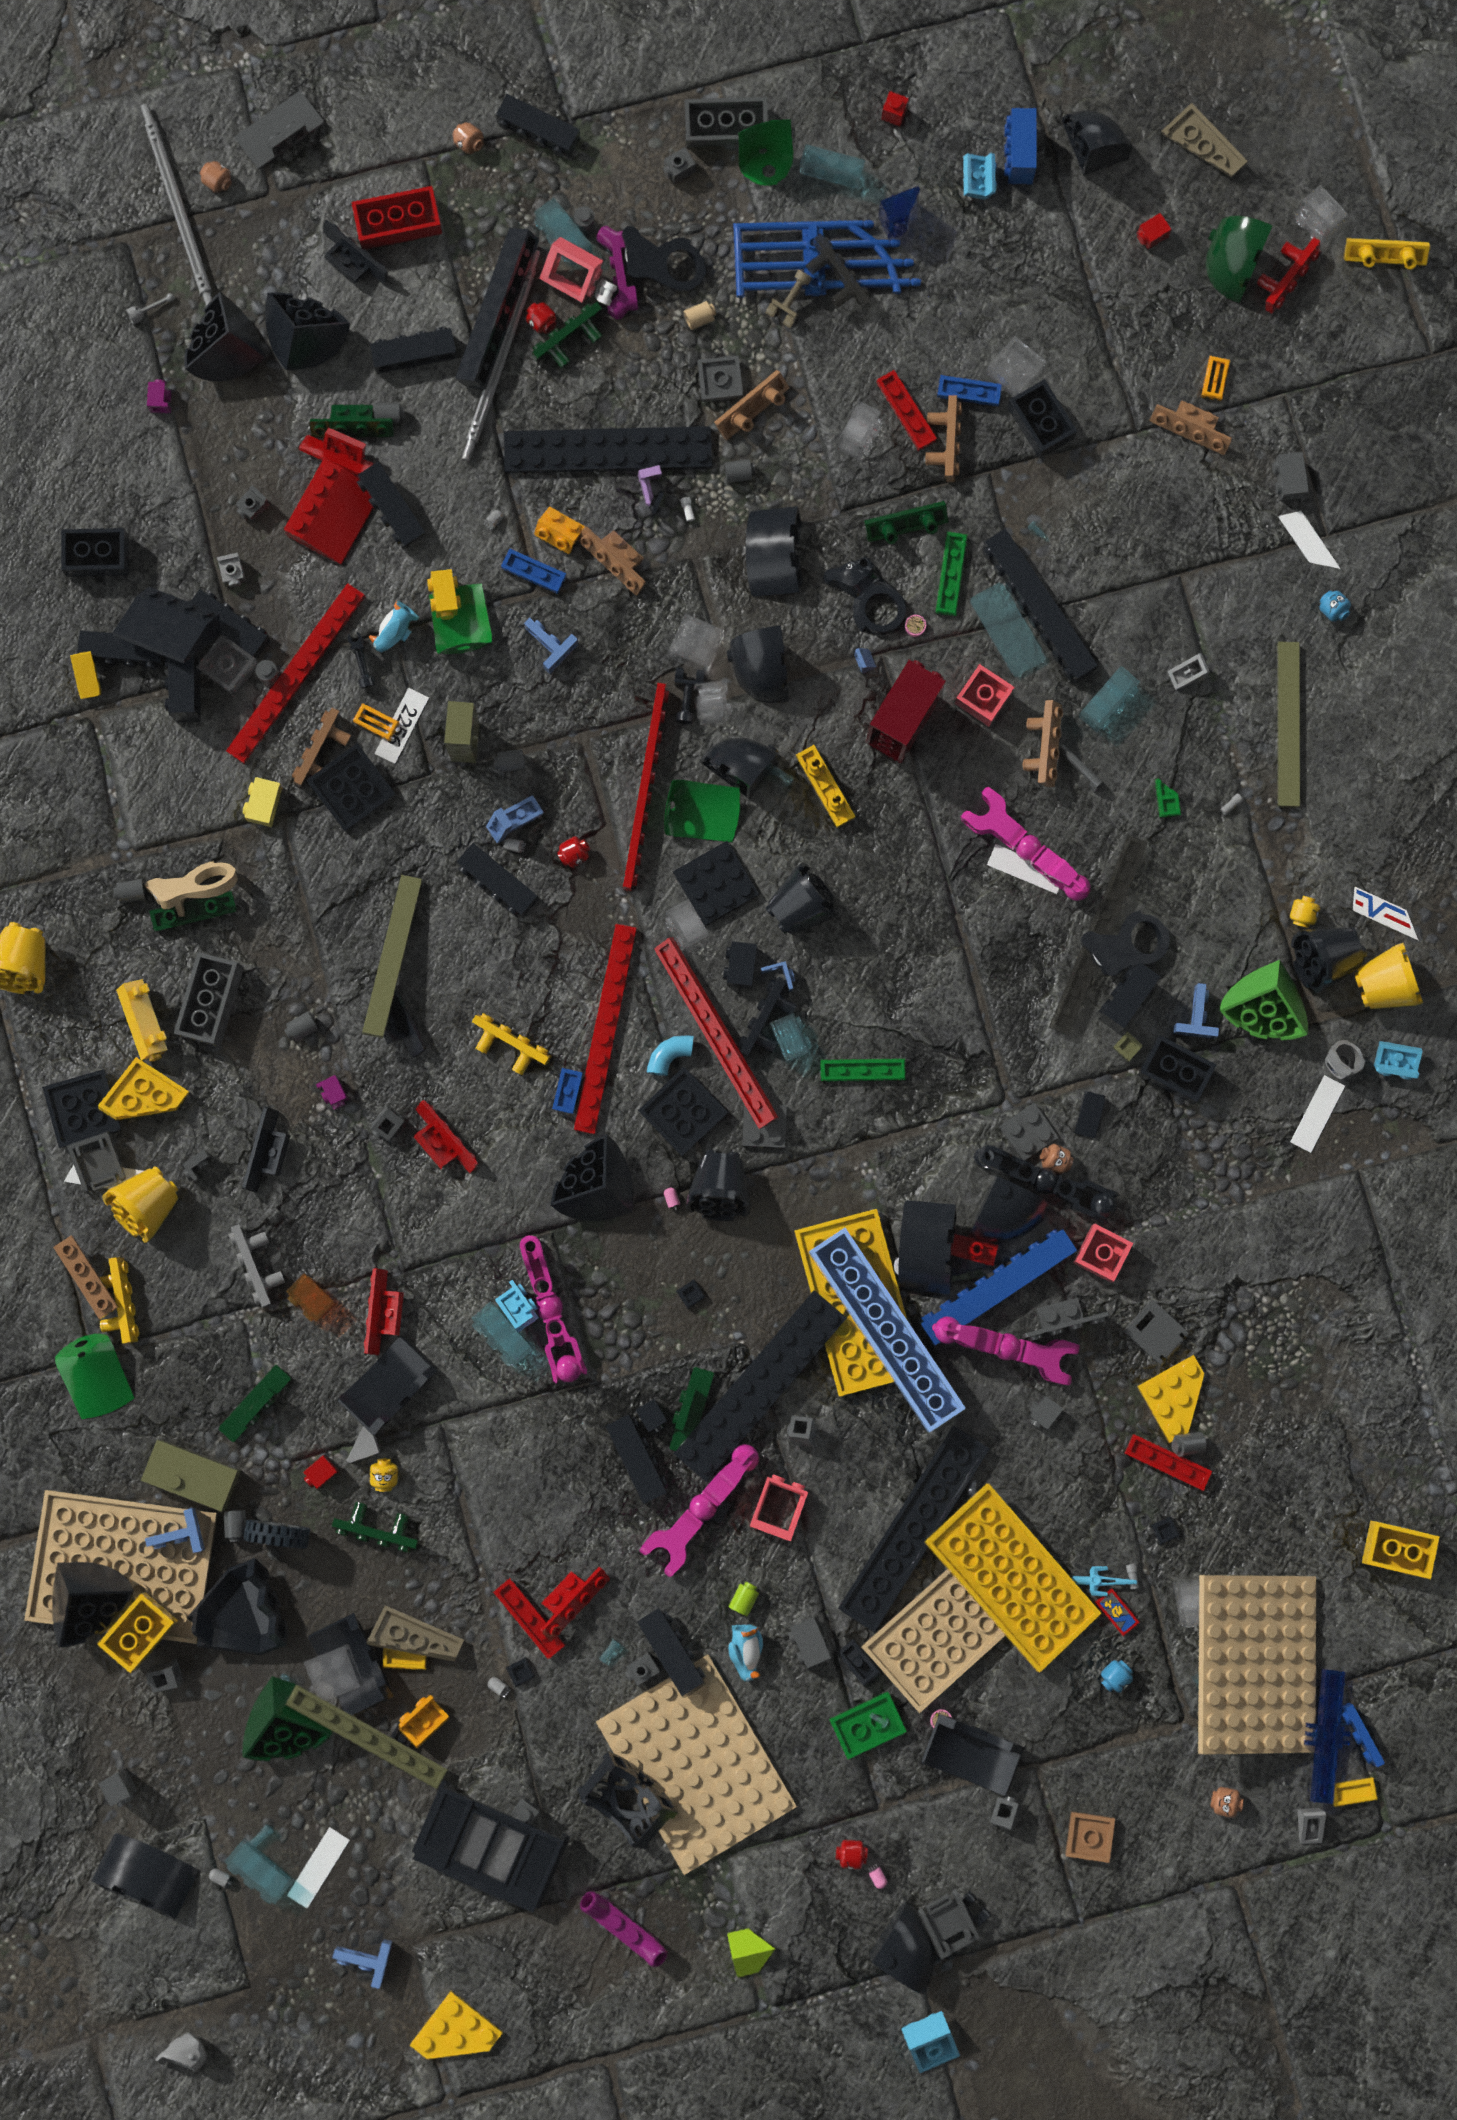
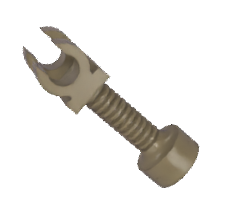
(801, 279)

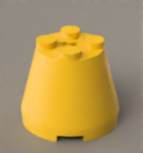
(22, 959)
(1388, 980)
(142, 1202)

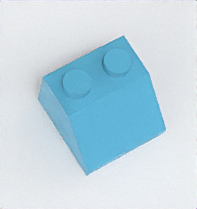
(930, 2042)

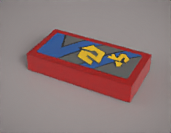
(1117, 1612)

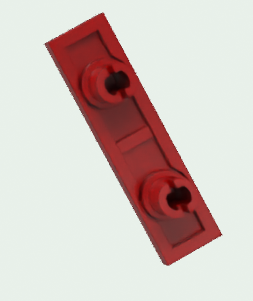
(1289, 282)
(974, 1250)

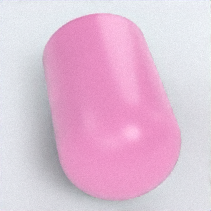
(671, 1197)
(878, 1877)

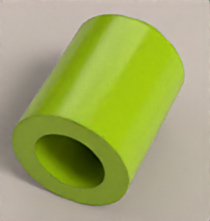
(744, 1598)

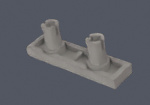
(252, 1276)

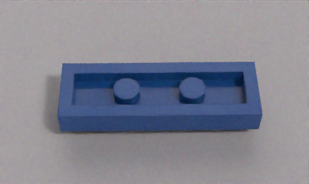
(969, 390)
(533, 571)
(1361, 1735)

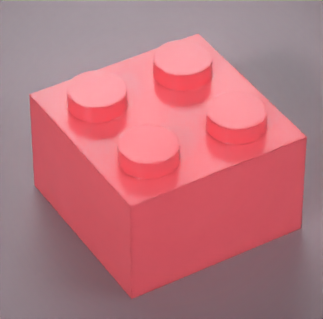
(984, 695)
(1103, 1253)

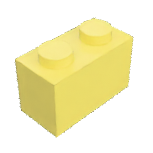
(262, 801)

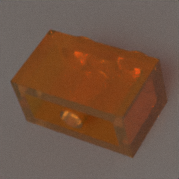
(310, 1298)

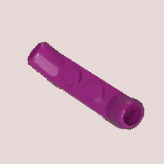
(626, 297)
(624, 1928)

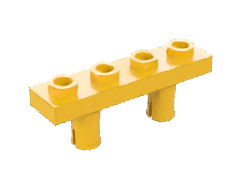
(1386, 251)
(825, 786)
(503, 1032)
(122, 1292)

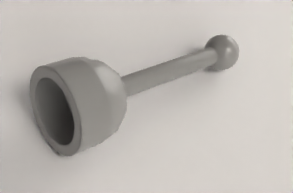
(136, 313)

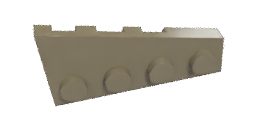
(1202, 139)
(406, 1634)

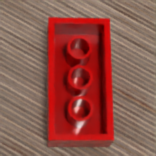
(396, 217)

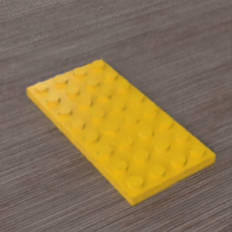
(848, 1351)
(1012, 1577)

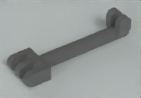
(1095, 781)

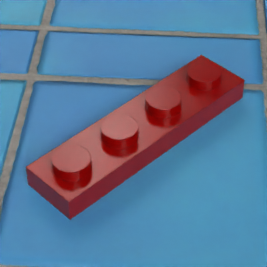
(906, 410)
(1168, 1462)
(527, 1617)

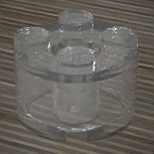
(712, 703)

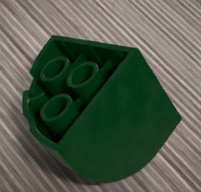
(1235, 253)
(277, 1729)

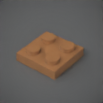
(1090, 1837)

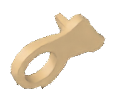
(174, 891)

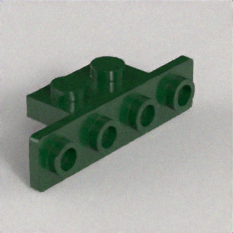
(353, 422)
(260, 1398)
(692, 1406)

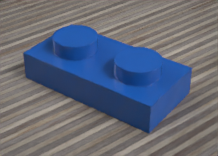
(567, 1091)

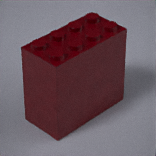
(905, 710)

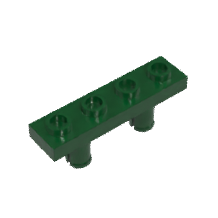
(573, 324)
(906, 521)
(194, 911)
(356, 1527)

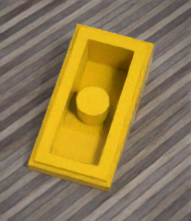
(86, 675)

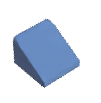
(864, 659)

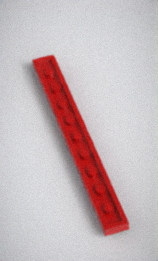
(295, 673)
(644, 795)
(605, 1029)
(716, 1033)

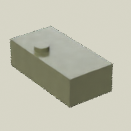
(462, 732)
(190, 1475)

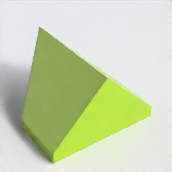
(748, 1951)

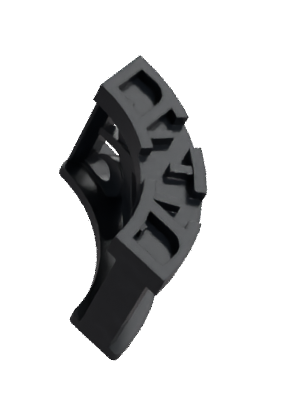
(659, 1803)

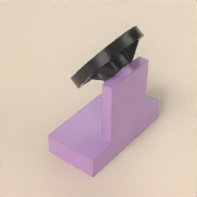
(645, 476)

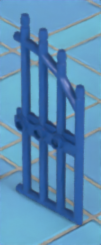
(818, 283)

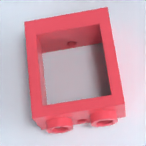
(578, 255)
(771, 1529)

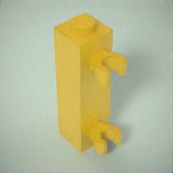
(142, 1020)

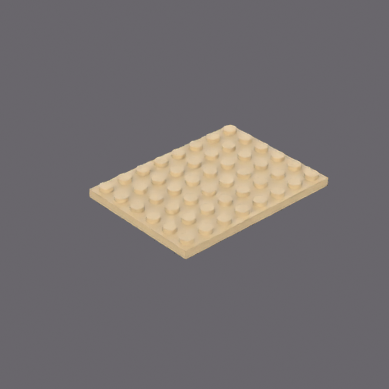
(114, 1535)
(1256, 1663)
(703, 1761)

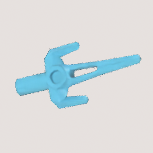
(1095, 1580)

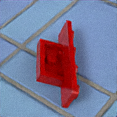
(338, 449)
(440, 1141)
(383, 1312)
(570, 1599)

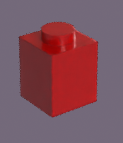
(894, 108)
(1153, 231)
(320, 1472)

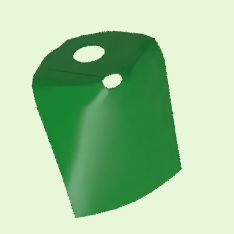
(777, 140)
(468, 629)
(702, 811)
(96, 1379)

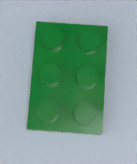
(860, 1732)

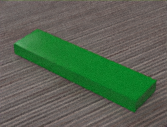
(951, 574)
(862, 1070)

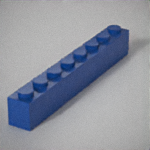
(1003, 1282)

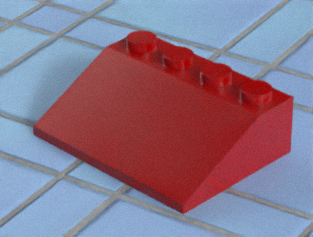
(330, 512)

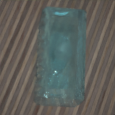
(790, 1038)

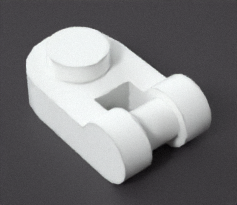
(604, 291)

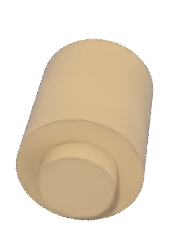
(699, 315)

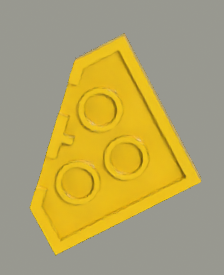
(141, 1093)
(1174, 1396)
(455, 2030)

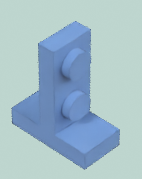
(551, 643)
(513, 818)
(1198, 1017)
(179, 1536)
(366, 1961)

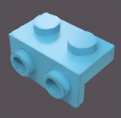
(979, 176)
(1398, 1060)
(517, 1308)

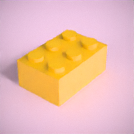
(1400, 1549)
(137, 1632)

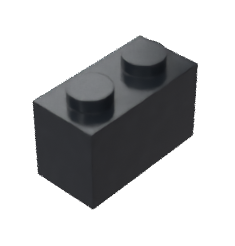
(741, 964)

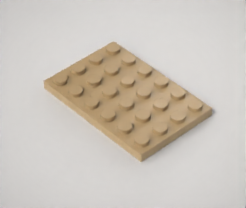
(933, 1640)

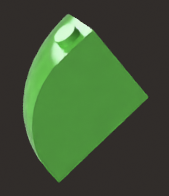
(1267, 1004)

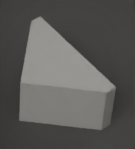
(1189, 672)
(364, 1447)
(1311, 1825)

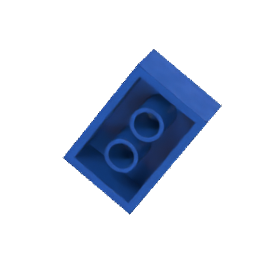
(1020, 145)

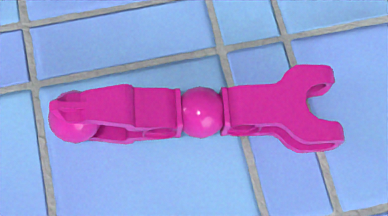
(1027, 847)
(549, 1309)
(1009, 1347)
(701, 1509)

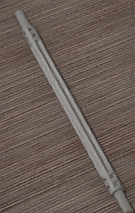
(177, 204)
(487, 395)

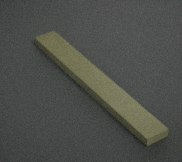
(1288, 724)
(392, 956)
(366, 1737)

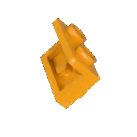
(558, 530)
(422, 1721)

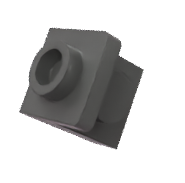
(198, 1162)

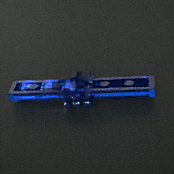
(1327, 1736)

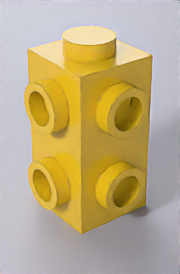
(444, 599)

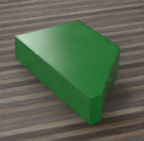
(1167, 800)

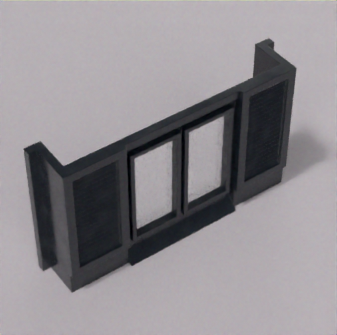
(488, 1849)

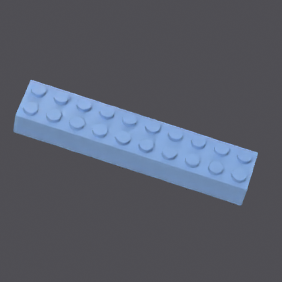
(887, 1330)

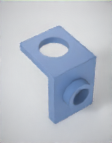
(788, 973)

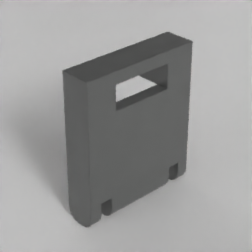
(98, 1165)
(1159, 1335)
(946, 1919)

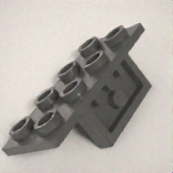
(279, 130)
(1061, 1315)

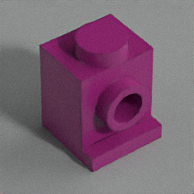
(158, 397)
(333, 1092)

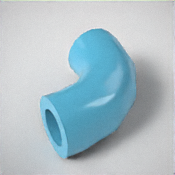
(667, 1052)

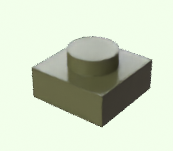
(1127, 1046)

